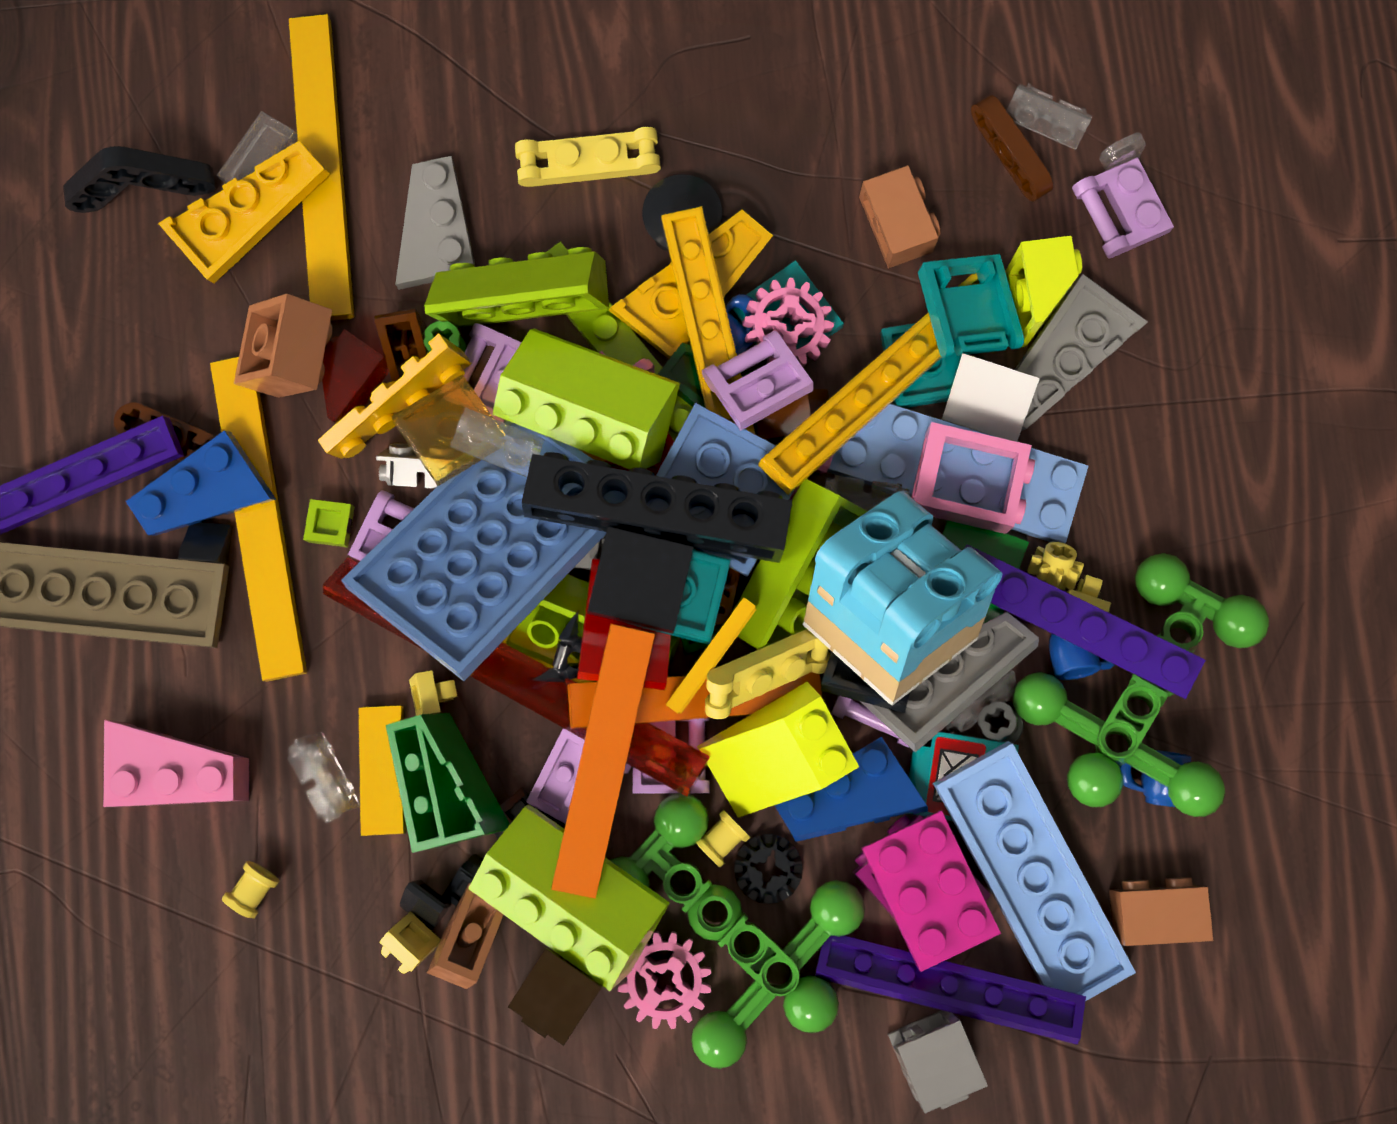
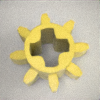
(1056, 565)

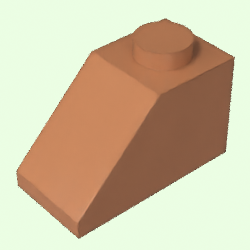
(466, 941)

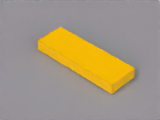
(711, 656)
(379, 792)

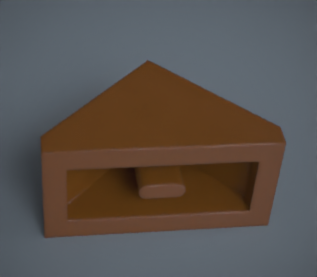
(401, 338)
(788, 418)

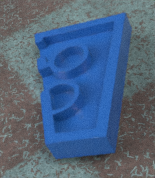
(200, 487)
(865, 795)

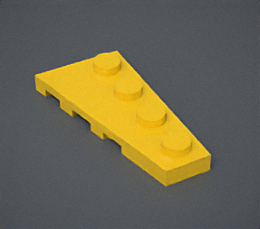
(230, 223)
(655, 305)
(418, 380)

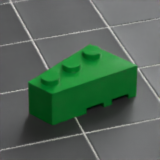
(441, 784)

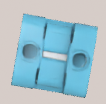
(897, 596)

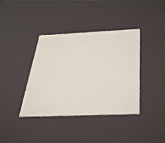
(990, 398)

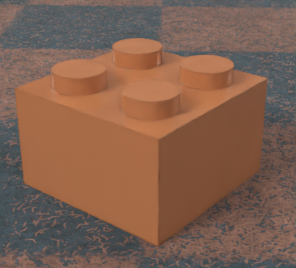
(283, 346)

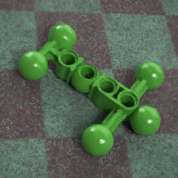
(1096, 777)
(808, 1001)

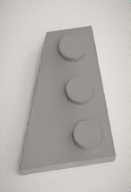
(433, 226)

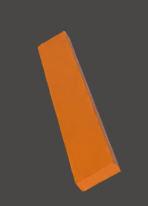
(653, 701)
(602, 761)

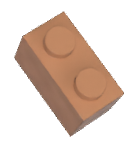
(899, 216)
(1161, 914)

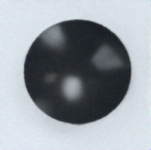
(679, 194)

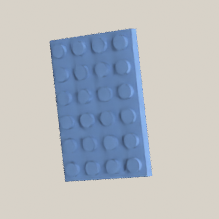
(471, 563)

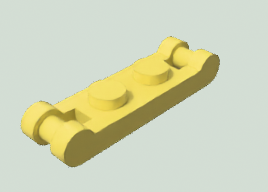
(587, 158)
(763, 672)

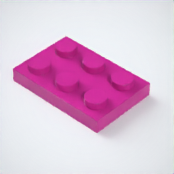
(930, 891)

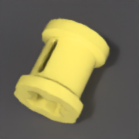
(722, 839)
(250, 890)

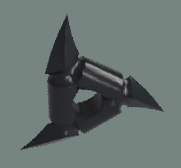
(569, 643)

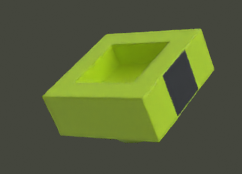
(329, 523)

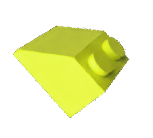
(1040, 279)

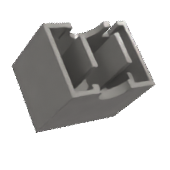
(937, 1060)

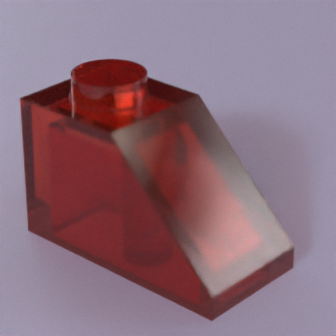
(350, 374)

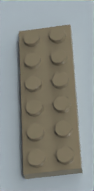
(111, 595)

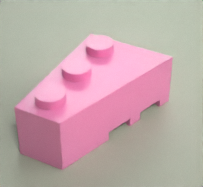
(166, 770)

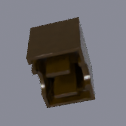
(554, 997)

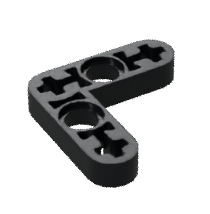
(120, 166)

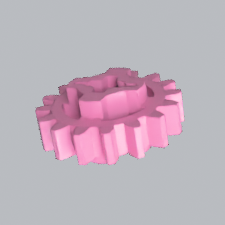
(805, 323)
(682, 992)

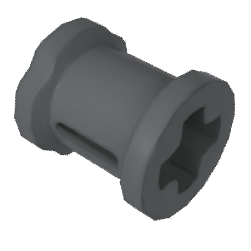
(997, 711)

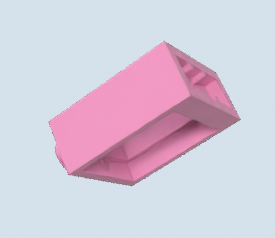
(956, 512)

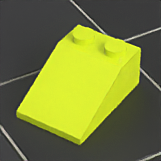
(779, 752)

